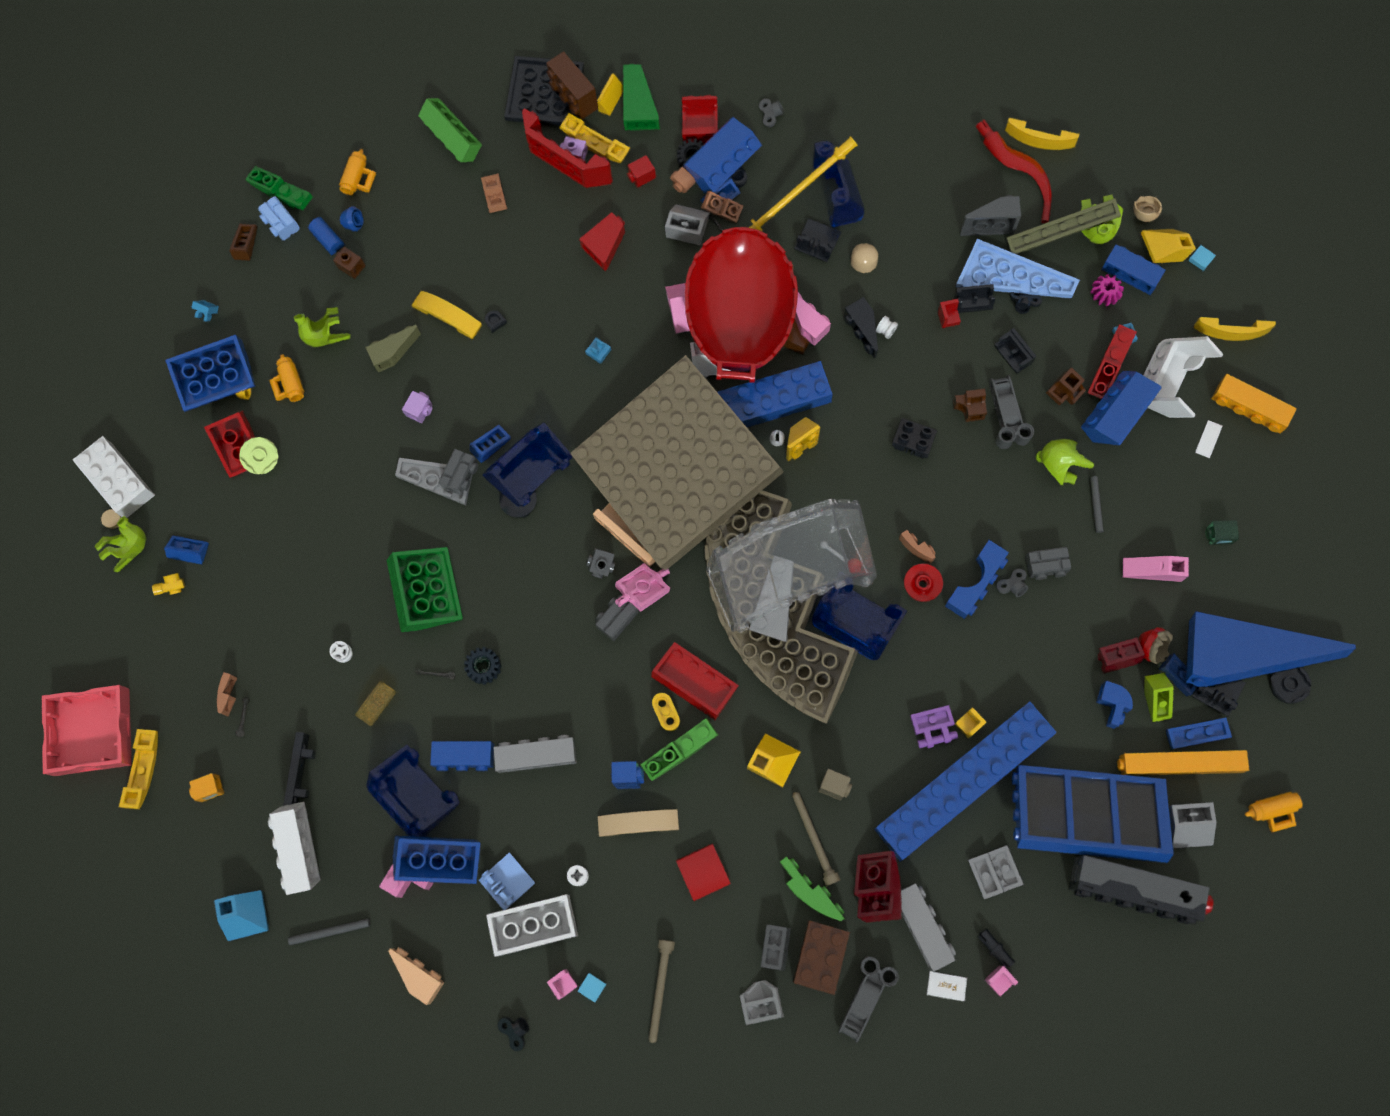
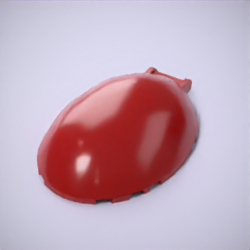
(740, 301)

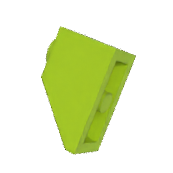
(1159, 696)

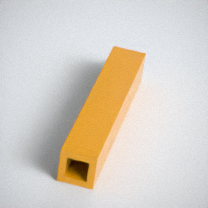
(1183, 763)

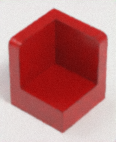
(948, 313)

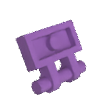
(933, 720)

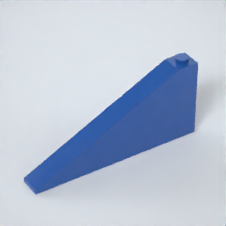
(1236, 650)

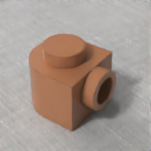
(682, 180)

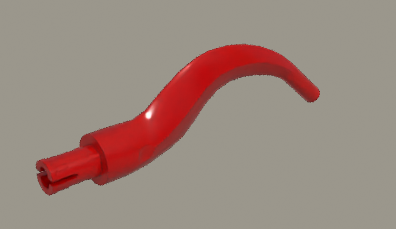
(1017, 161)

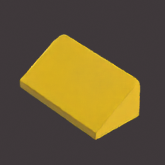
(610, 95)

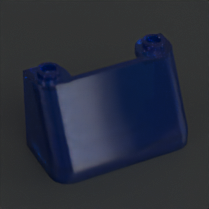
(846, 199)
(528, 464)
(857, 620)
(409, 793)

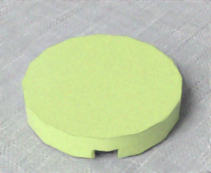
(258, 455)

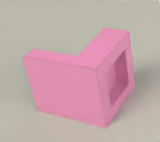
(1000, 980)
(562, 984)

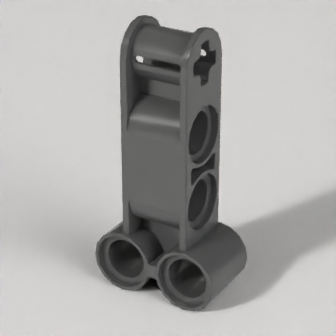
(1008, 414)
(865, 999)

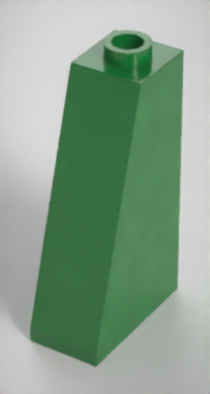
(638, 105)

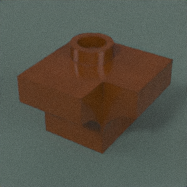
(1067, 387)
(972, 404)

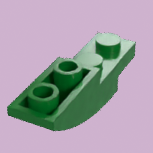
(275, 186)

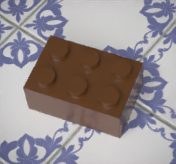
(572, 85)
(821, 957)

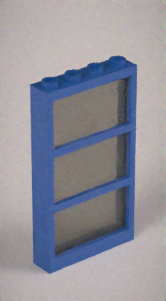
(1092, 813)

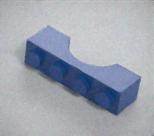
(964, 598)

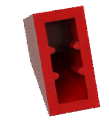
(604, 240)

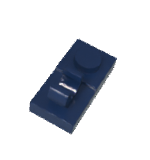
(1176, 671)

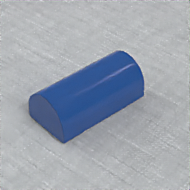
(325, 235)

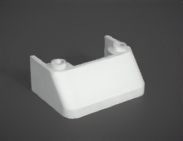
(1168, 368)

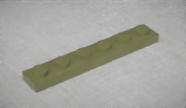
(1064, 226)

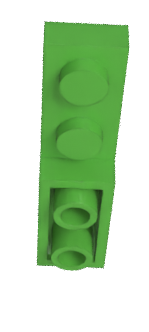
(679, 750)
(817, 898)

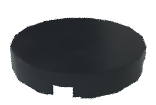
(1290, 685)

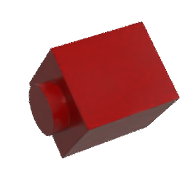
(641, 171)

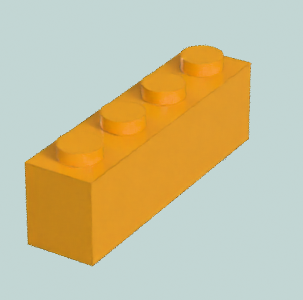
(1253, 404)

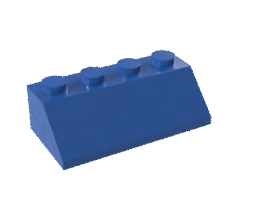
(722, 155)
(1120, 408)
(435, 859)

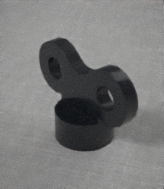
(1024, 302)
(514, 1031)

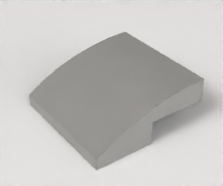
(996, 872)

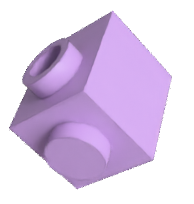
(576, 147)
(417, 406)

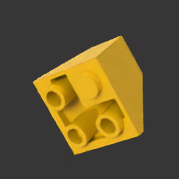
(1168, 245)
(802, 436)
(773, 760)

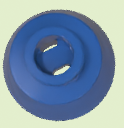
(351, 219)

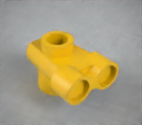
(172, 584)

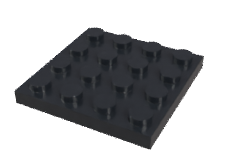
(532, 91)

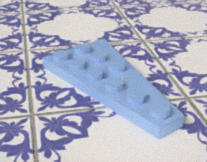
(1013, 273)

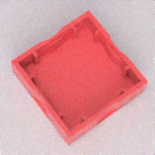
(86, 730)

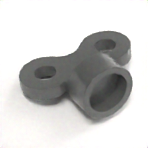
(771, 111)
(1014, 584)

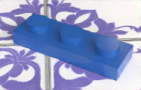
(1198, 733)

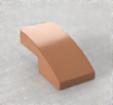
(494, 193)
(224, 700)

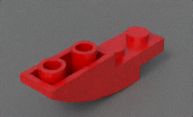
(1111, 361)

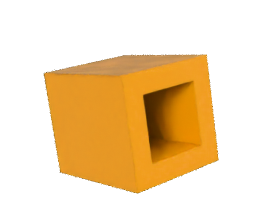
(206, 787)

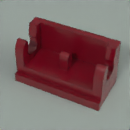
(1121, 655)

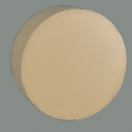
(110, 519)

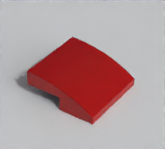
(703, 872)

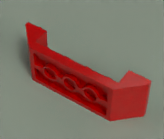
(593, 174)

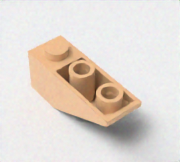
(418, 980)

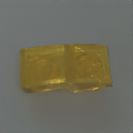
(375, 703)

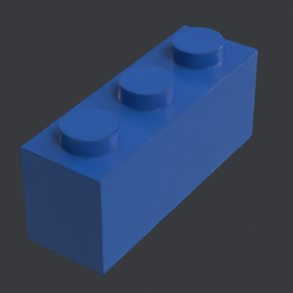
(1133, 269)
(462, 755)
(627, 775)

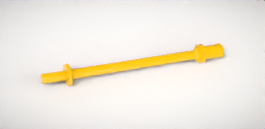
(839, 153)

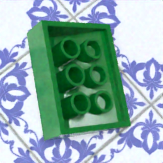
(423, 588)

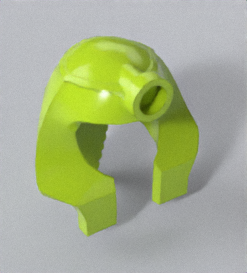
(1103, 232)
(317, 333)
(1059, 456)
(131, 543)

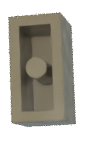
(835, 785)

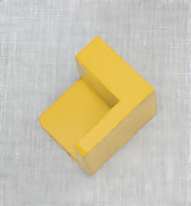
(970, 723)

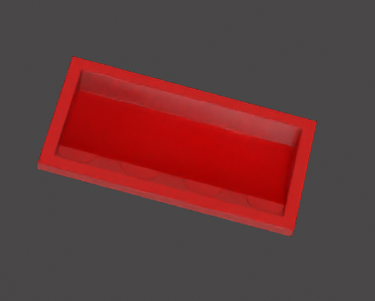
(694, 681)

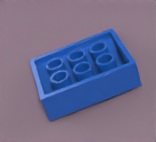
(211, 372)

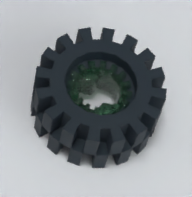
(480, 656)

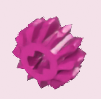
(1114, 290)

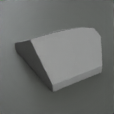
(761, 1003)

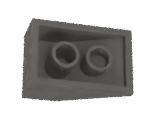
(993, 218)

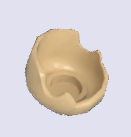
(1147, 208)
(864, 258)

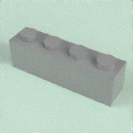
(535, 754)
(925, 929)

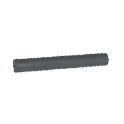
(1096, 504)

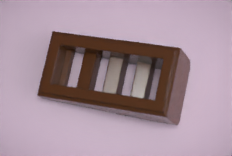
(243, 252)

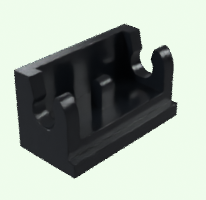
(975, 298)
(1015, 351)

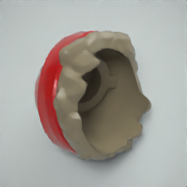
(1155, 644)

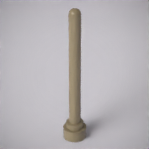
(830, 876)
(665, 949)

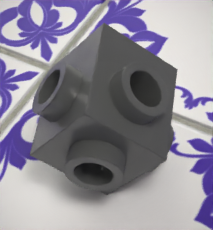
(597, 556)

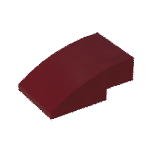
(878, 887)

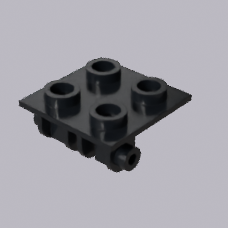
(817, 240)
(914, 437)
(1220, 696)

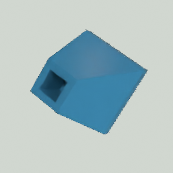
(242, 915)

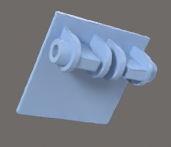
(506, 881)

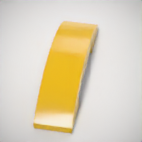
(1038, 139)
(595, 142)
(447, 313)
(1211, 327)
(142, 769)

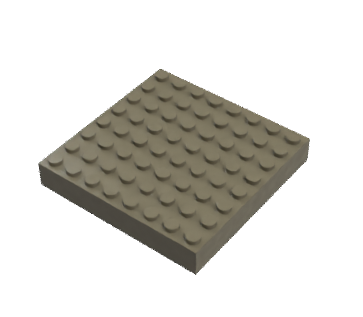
(676, 463)

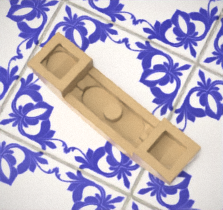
(638, 822)

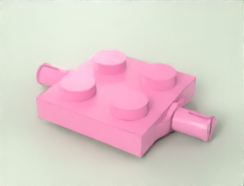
(642, 587)

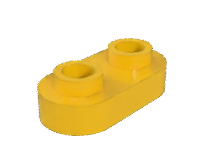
(665, 712)

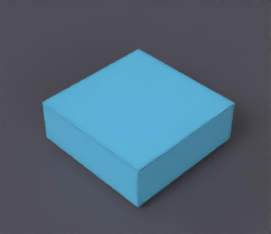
(1202, 258)
(592, 987)

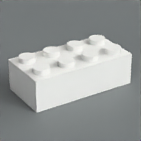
(113, 477)
(294, 848)
(532, 925)

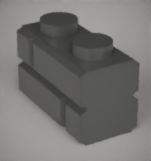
(458, 472)
(1048, 562)
(615, 618)

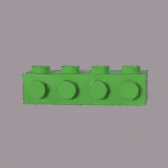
(449, 130)

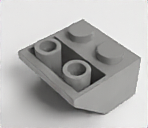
(686, 224)
(1192, 825)

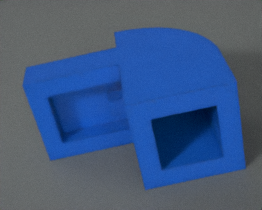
(1116, 698)

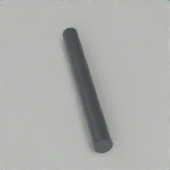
(329, 931)

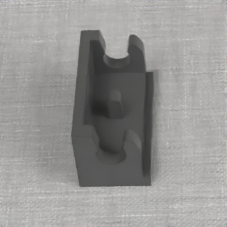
(775, 947)

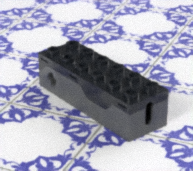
(1140, 889)

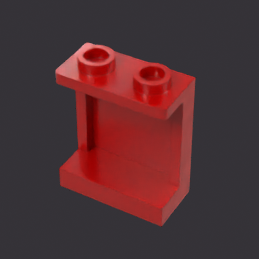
(699, 118)

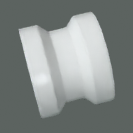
(886, 327)
(337, 650)
(580, 878)

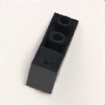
(862, 320)

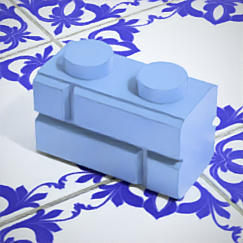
(278, 218)

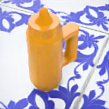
(353, 172)
(290, 381)
(1274, 807)

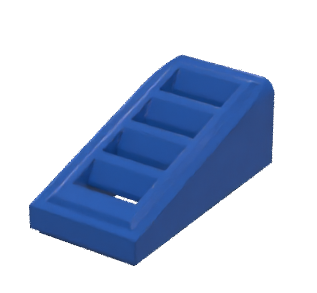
(493, 447)

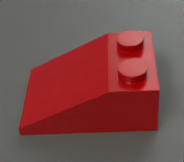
(228, 438)

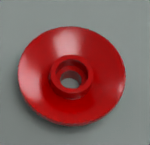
(927, 574)

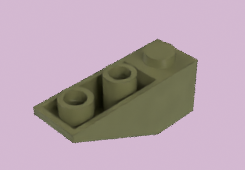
(391, 349)

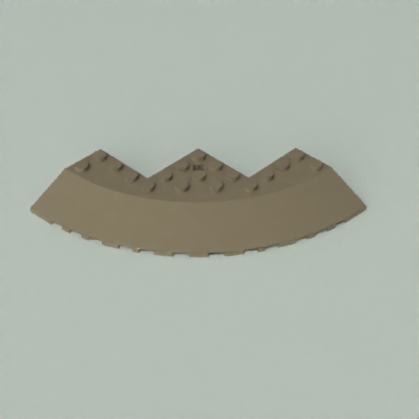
(806, 668)

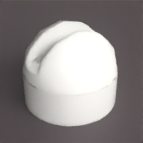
(773, 438)

